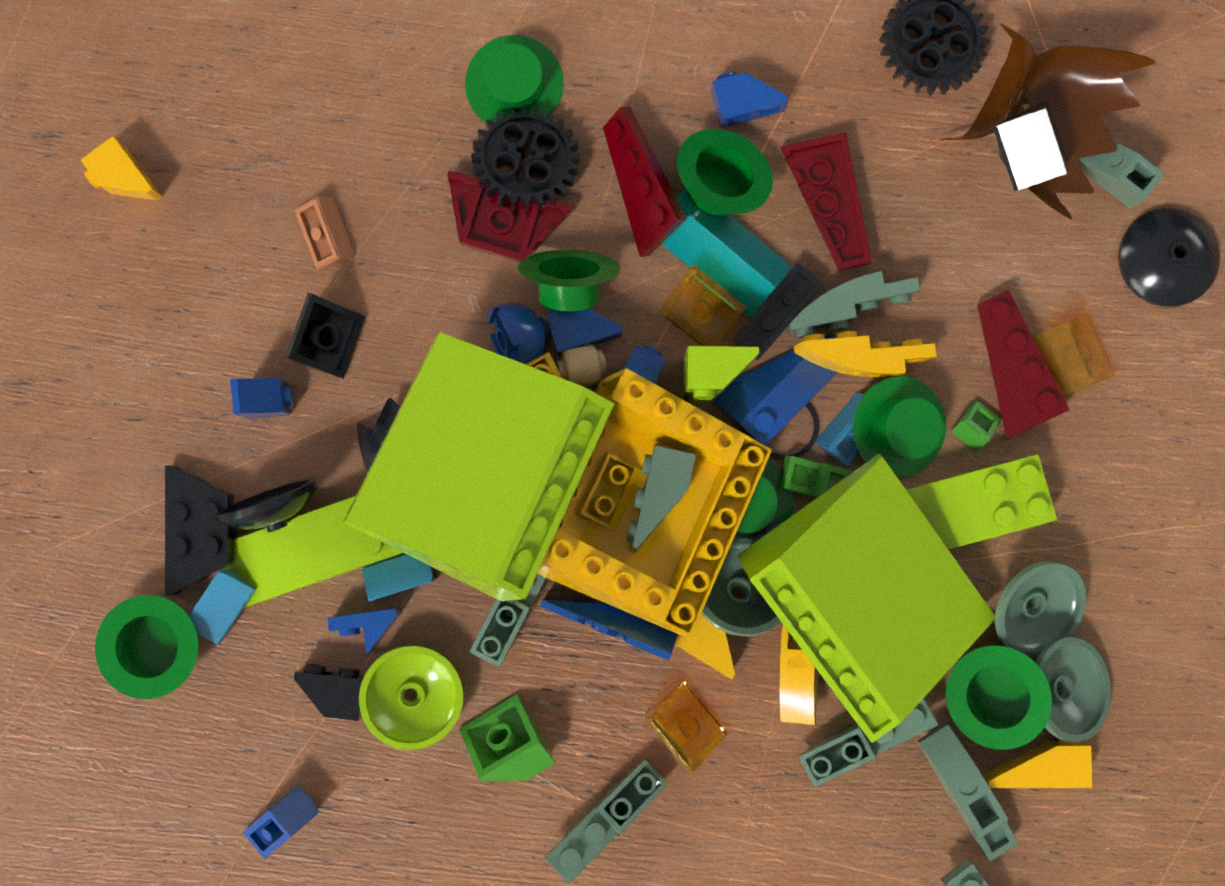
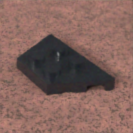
(193, 536)

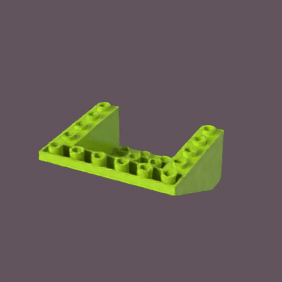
(480, 466)
(869, 595)

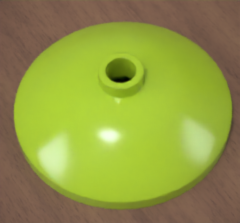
(417, 721)

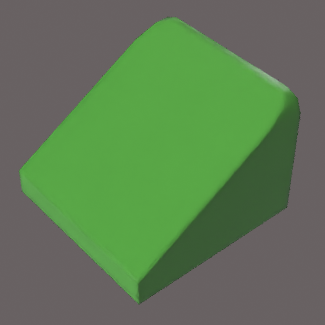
(976, 426)

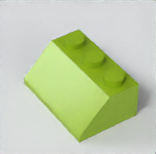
(712, 369)

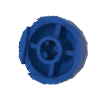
(518, 332)

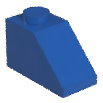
(744, 99)
(580, 328)
(646, 363)
(261, 397)
(281, 821)

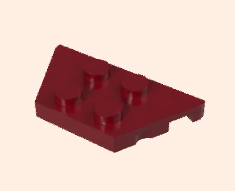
(497, 227)

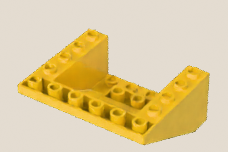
(681, 559)

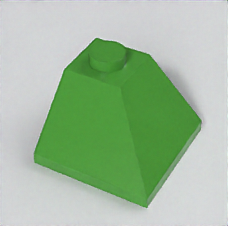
(506, 743)

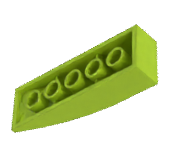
(986, 502)
(305, 552)

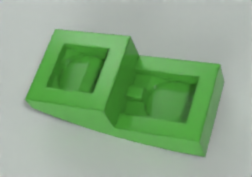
(809, 476)

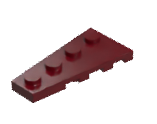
(643, 185)
(830, 191)
(1020, 374)

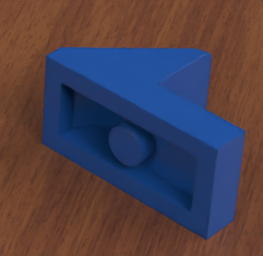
(374, 624)

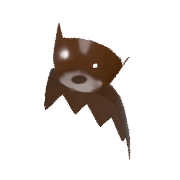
(1079, 88)

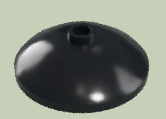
(1150, 263)
(269, 507)

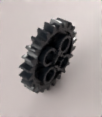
(948, 65)
(495, 151)

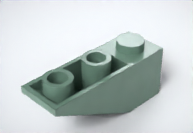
(1122, 174)
(666, 484)

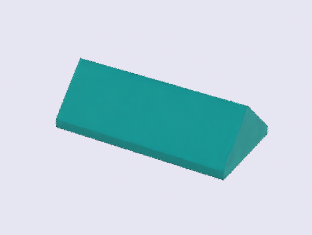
(727, 255)

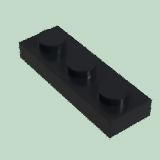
(778, 310)

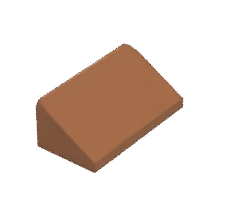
(324, 232)

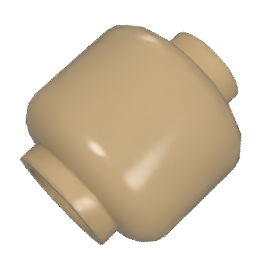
(582, 365)

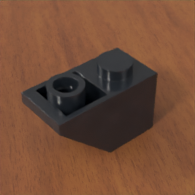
(332, 692)

